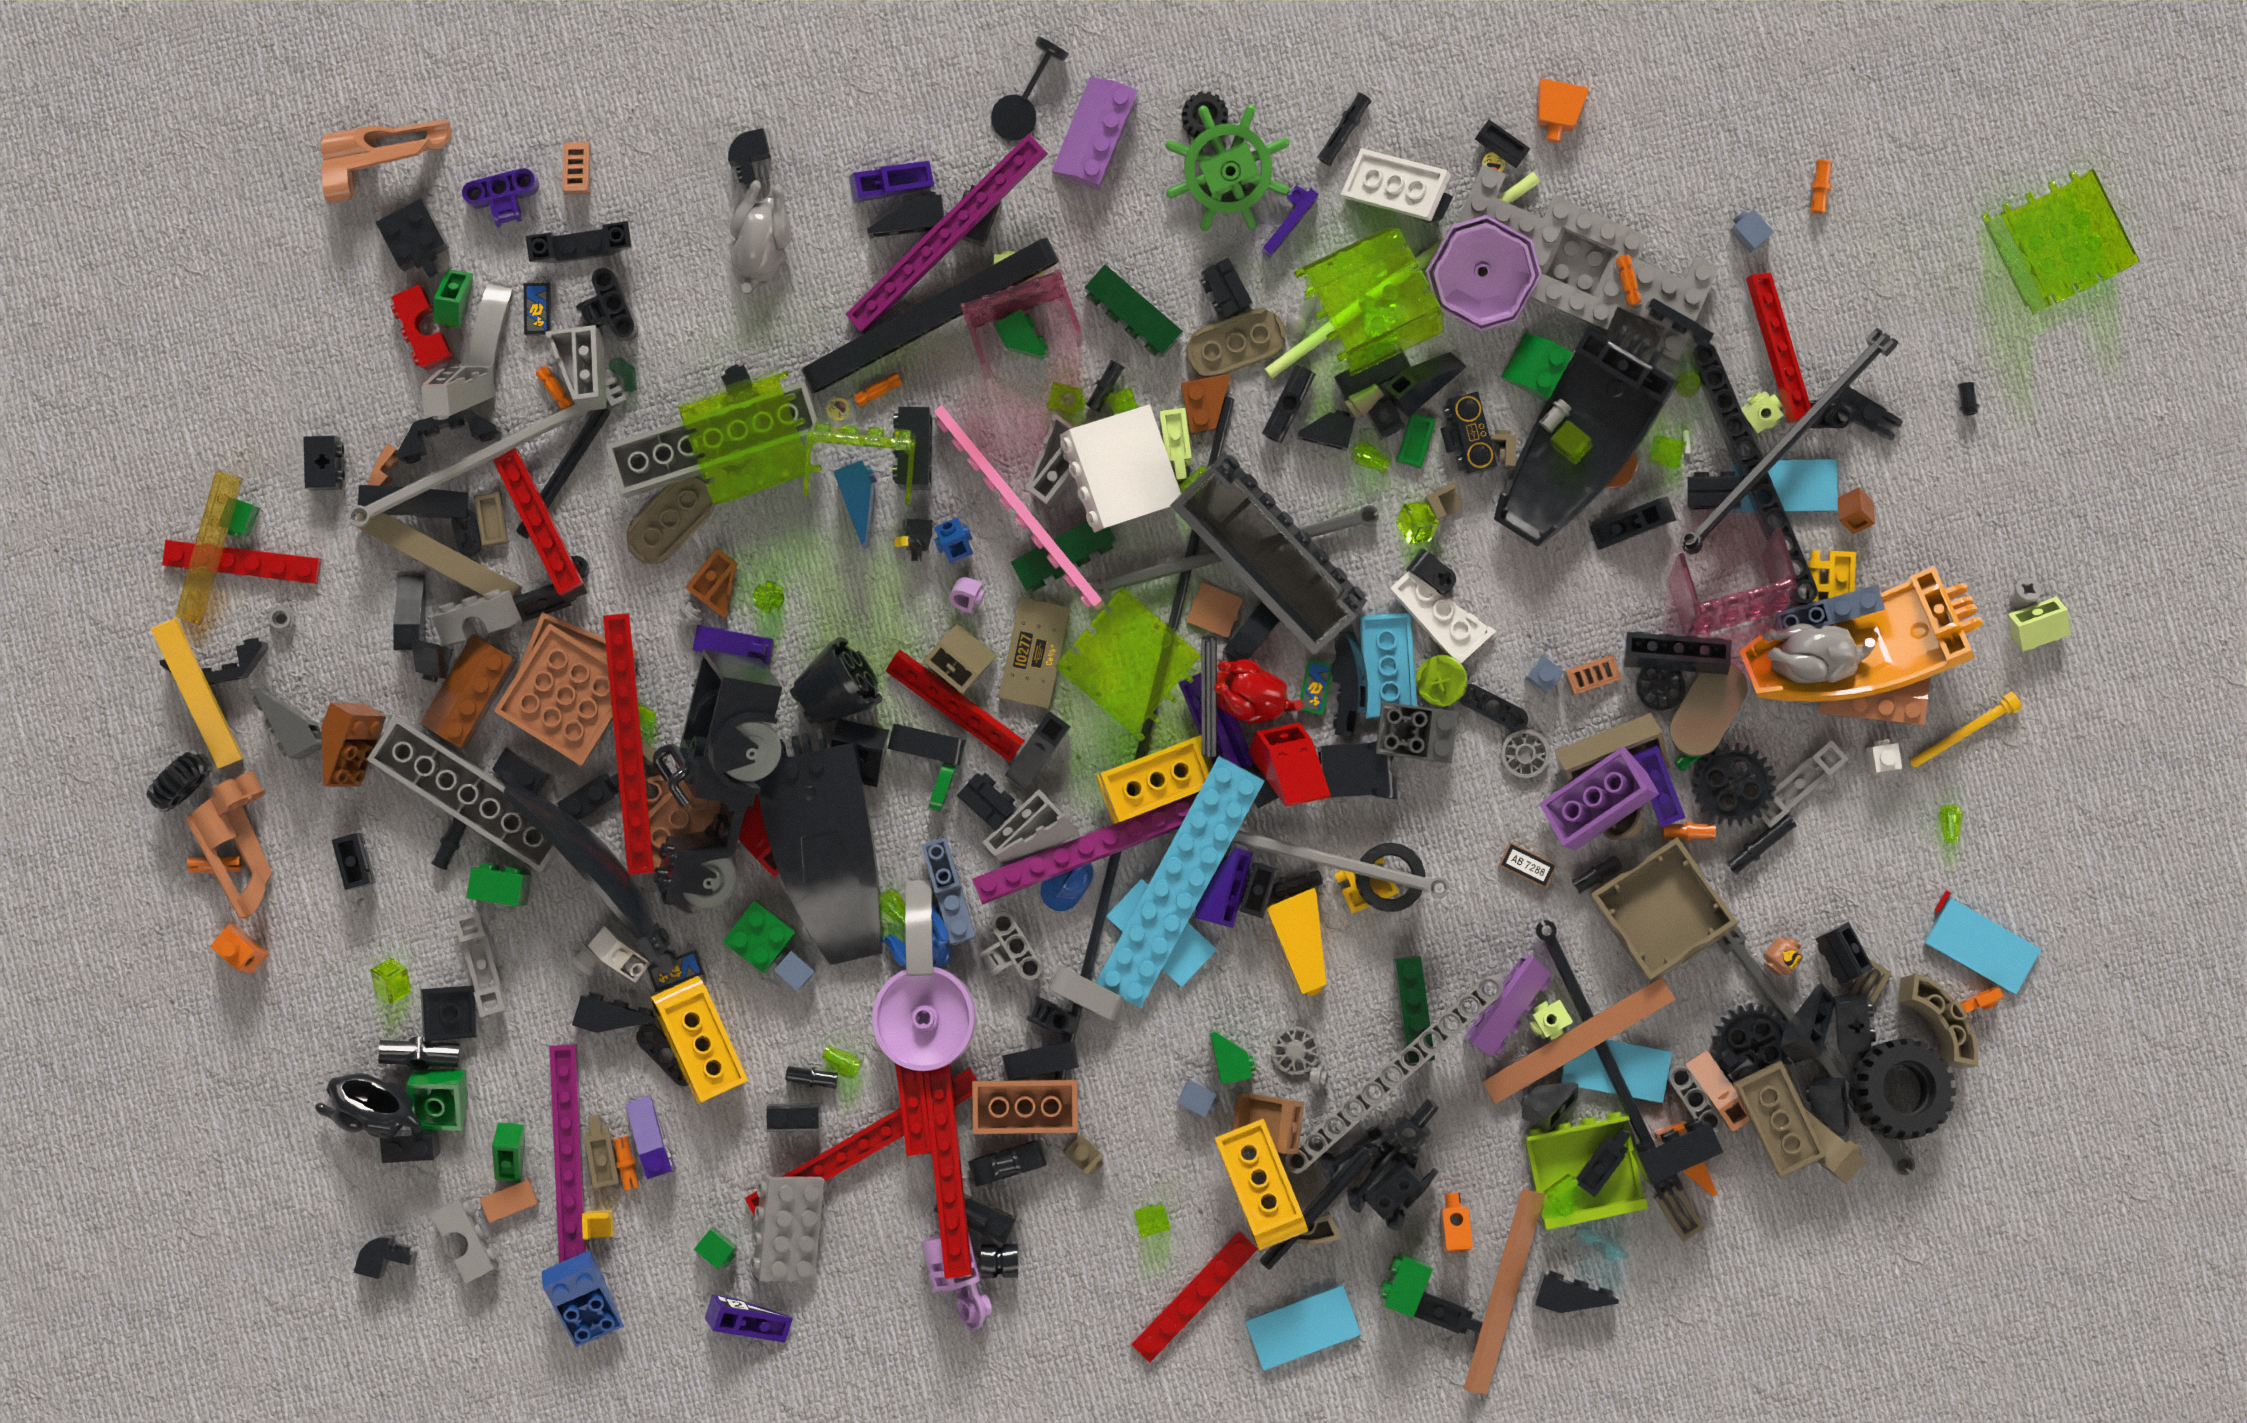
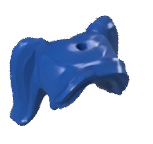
(940, 937)

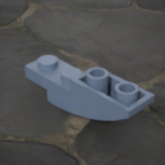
(1834, 609)
(948, 891)

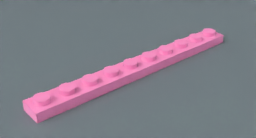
(1024, 517)

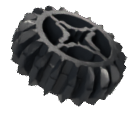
(179, 780)

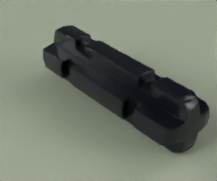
(1297, 884)

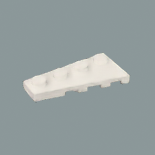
(1445, 622)

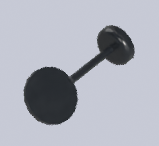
(1014, 114)

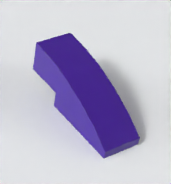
(891, 181)

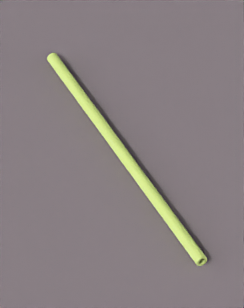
(1423, 260)

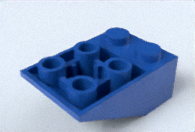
(581, 1298)

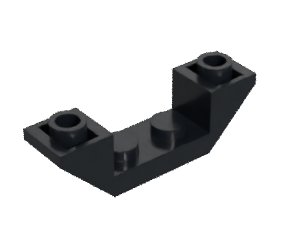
(580, 245)
(413, 444)
(248, 658)

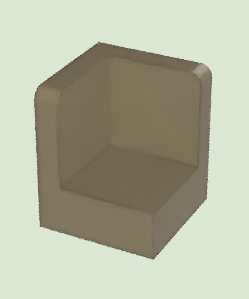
(1444, 502)

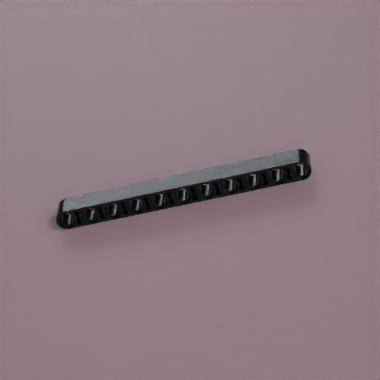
(928, 315)
(1743, 463)

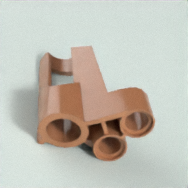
(358, 149)
(223, 820)

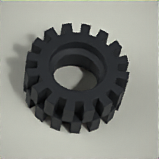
(1193, 104)

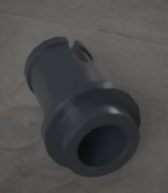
(1968, 399)

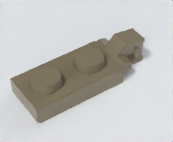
(601, 1154)

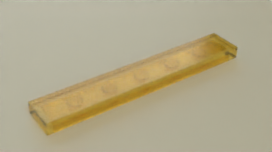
(208, 547)

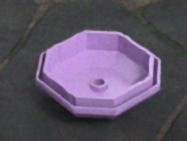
(1505, 287)

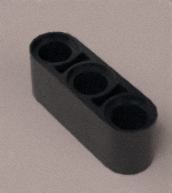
(1375, 374)
(926, 744)
(1040, 1061)

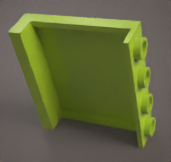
(1567, 1151)

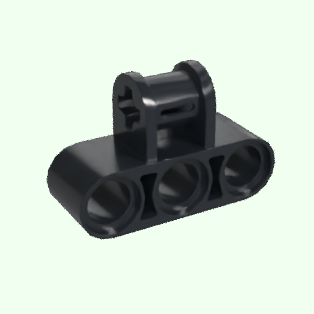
(600, 306)
(1007, 1163)

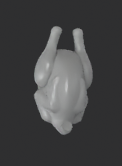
(760, 236)
(1816, 653)

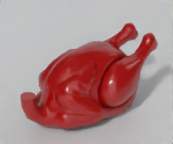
(1251, 692)

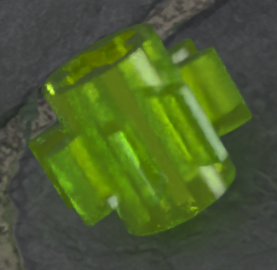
(768, 596)

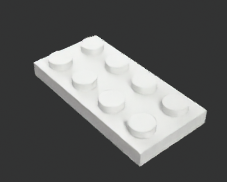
(1396, 184)

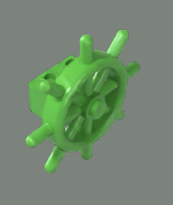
(1228, 168)

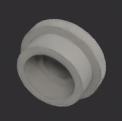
(689, 613)
(274, 615)
(1318, 1078)

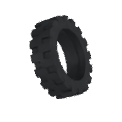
(1403, 901)

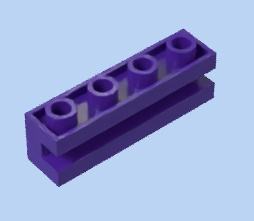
(1230, 738)

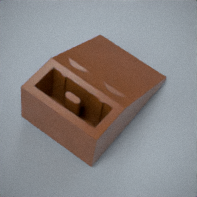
(347, 741)

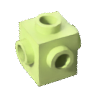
(1756, 404)
(1557, 1015)

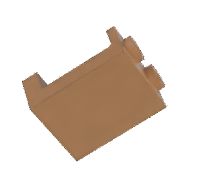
(1281, 1117)

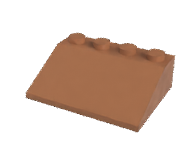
(1899, 706)

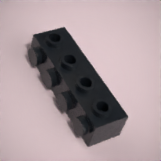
(1677, 653)

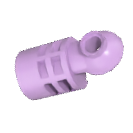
(970, 1304)

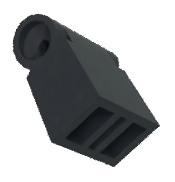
(1357, 771)

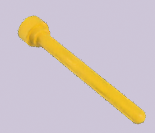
(2008, 704)

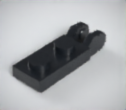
(1869, 413)

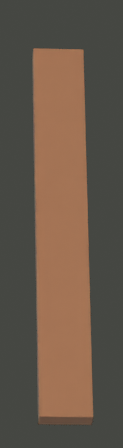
(1578, 1040)
(1504, 1291)

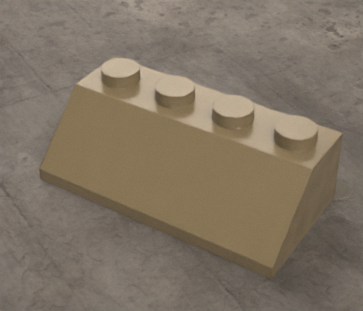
(1586, 753)

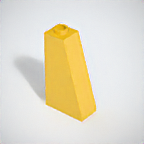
(1300, 936)

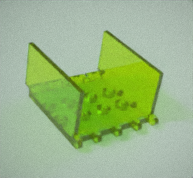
(2061, 241)
(1373, 299)
(851, 435)
(745, 436)
(1129, 661)

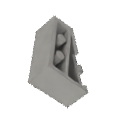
(582, 364)
(1051, 471)

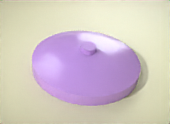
(924, 1019)

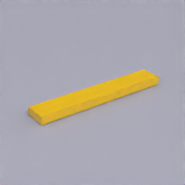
(196, 692)

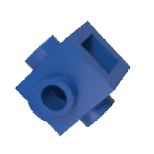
(953, 540)

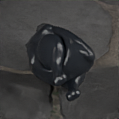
(369, 1105)

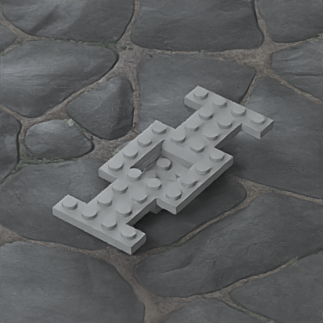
(1585, 278)

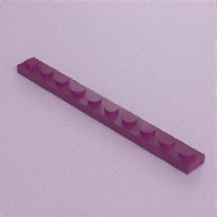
(946, 233)
(1082, 850)
(567, 1150)

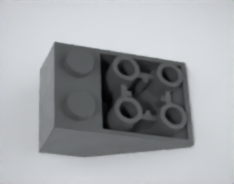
(296, 732)
(1416, 732)

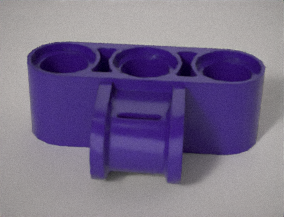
(504, 206)

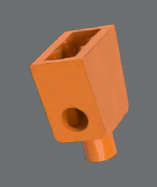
(1559, 107)
(238, 948)
(1454, 1237)

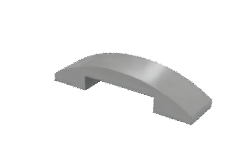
(489, 326)
(1802, 781)
(919, 928)
(481, 963)

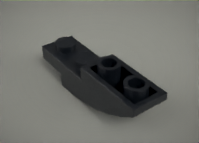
(1351, 672)

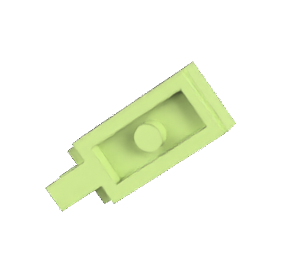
(1177, 440)

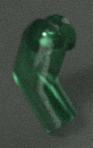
(626, 371)

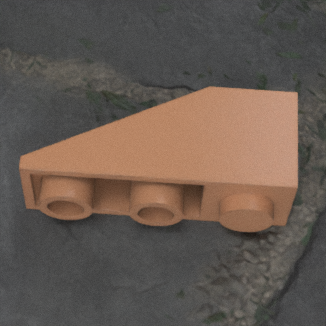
(1719, 1090)

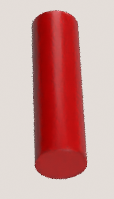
(1943, 900)

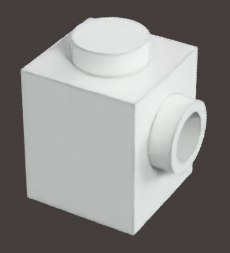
(1883, 756)

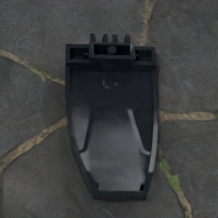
(1611, 401)
(825, 846)

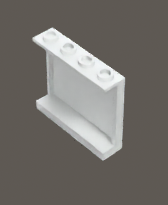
(1120, 467)

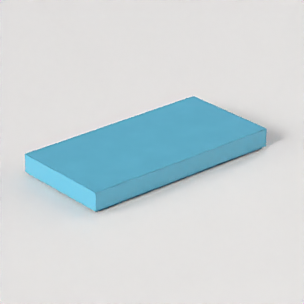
(1800, 486)
(1388, 660)
(1982, 946)
(1190, 950)
(1641, 1067)
(1303, 1327)

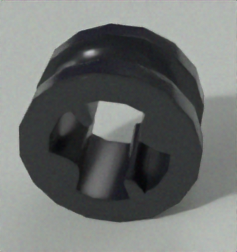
(584, 570)

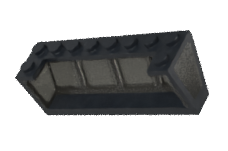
(1269, 553)

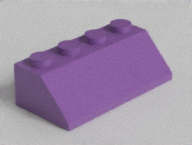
(1095, 132)
(1598, 799)
(1503, 1014)

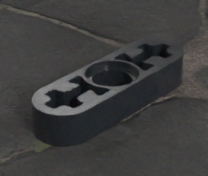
(1482, 711)
(658, 1035)

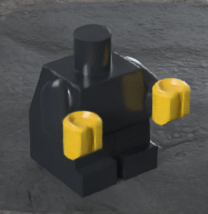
(916, 538)

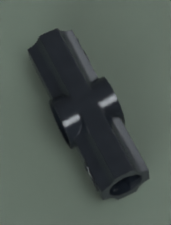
(1296, 389)
(418, 1053)

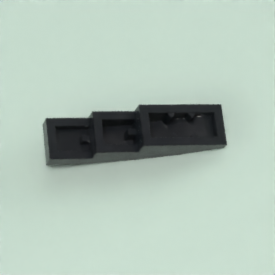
(429, 504)

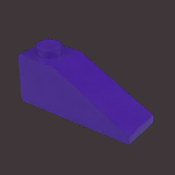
(1223, 894)

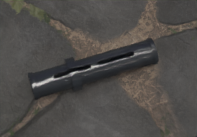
(1350, 119)
(1757, 847)

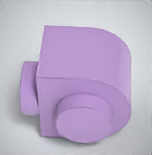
(966, 594)

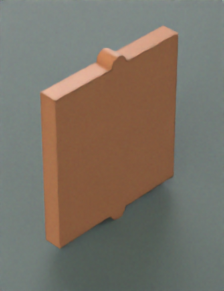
(1214, 610)

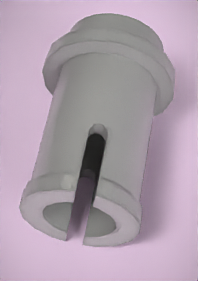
(1555, 415)

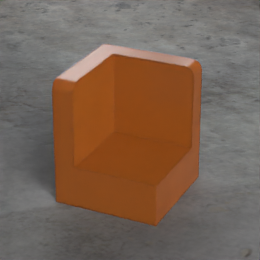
(1856, 510)

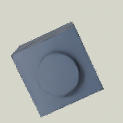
(1751, 230)
(1544, 674)
(793, 969)
(1198, 1098)

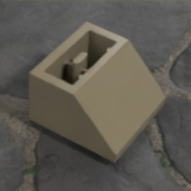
(959, 658)

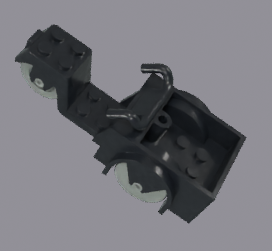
(718, 758)

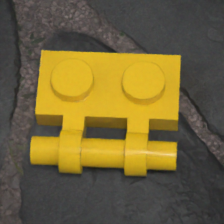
(1839, 569)
(1351, 894)

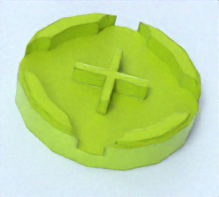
(1441, 680)

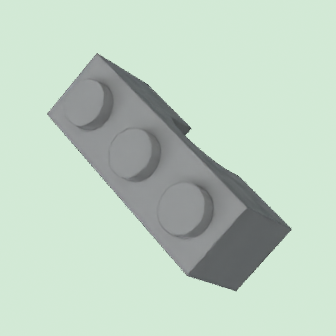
(494, 609)
(459, 1218)

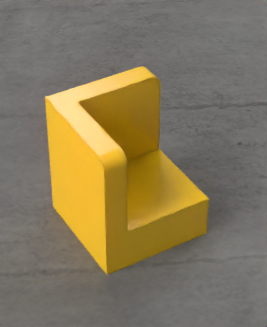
(597, 1224)

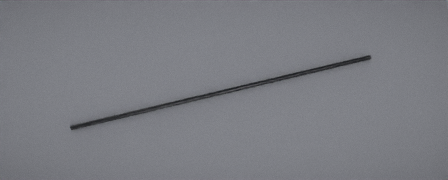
(1146, 731)

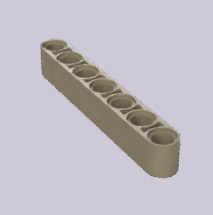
(437, 555)

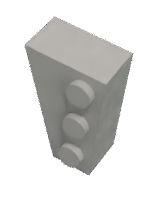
(456, 390)
(1029, 830)

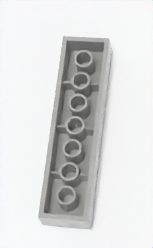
(667, 455)
(460, 790)

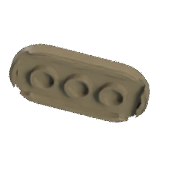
(1235, 343)
(669, 520)
(1707, 711)

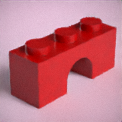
(411, 308)

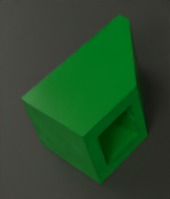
(1019, 336)

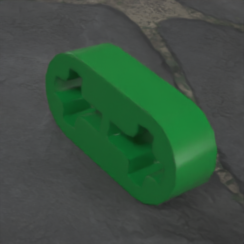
(941, 787)

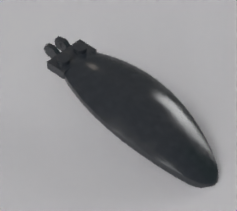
(599, 868)

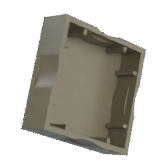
(1663, 911)

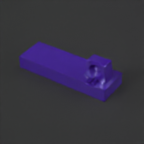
(1302, 201)
(733, 643)
(1666, 804)

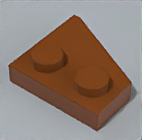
(1204, 401)
(714, 582)

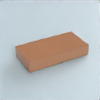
(509, 1200)

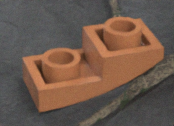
(385, 461)

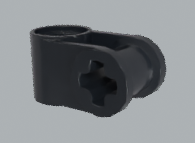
(1830, 417)
(1430, 570)
(1048, 1015)

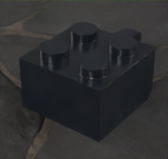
(413, 237)

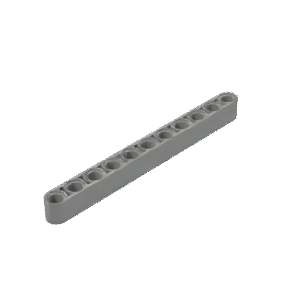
(1399, 1063)

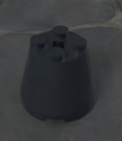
(836, 684)

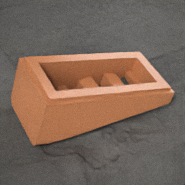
(578, 188)
(1572, 680)

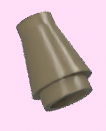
(1363, 401)

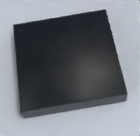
(448, 1013)

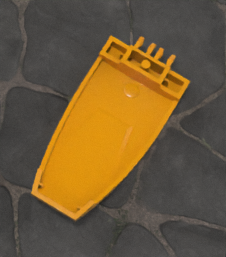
(1912, 642)

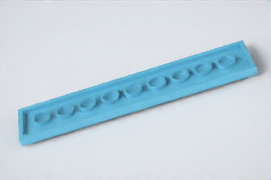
(1180, 881)

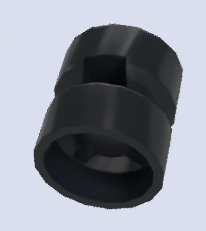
(999, 1261)

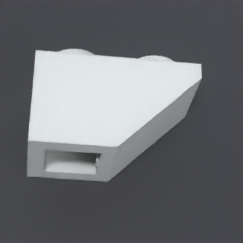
(619, 954)

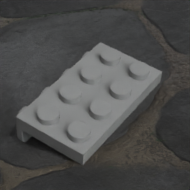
(787, 1228)

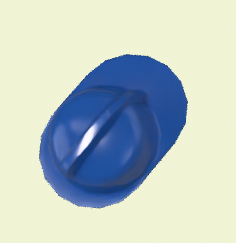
(1066, 889)

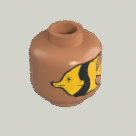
(1783, 956)

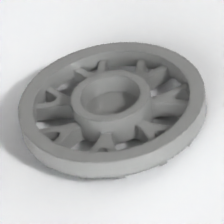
(1525, 753)
(1295, 1050)

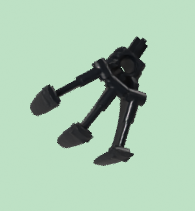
(1388, 1152)

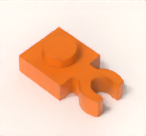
(1985, 999)

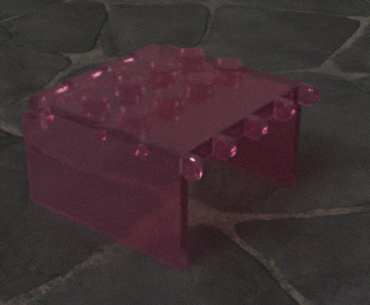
(1023, 297)
(1737, 608)

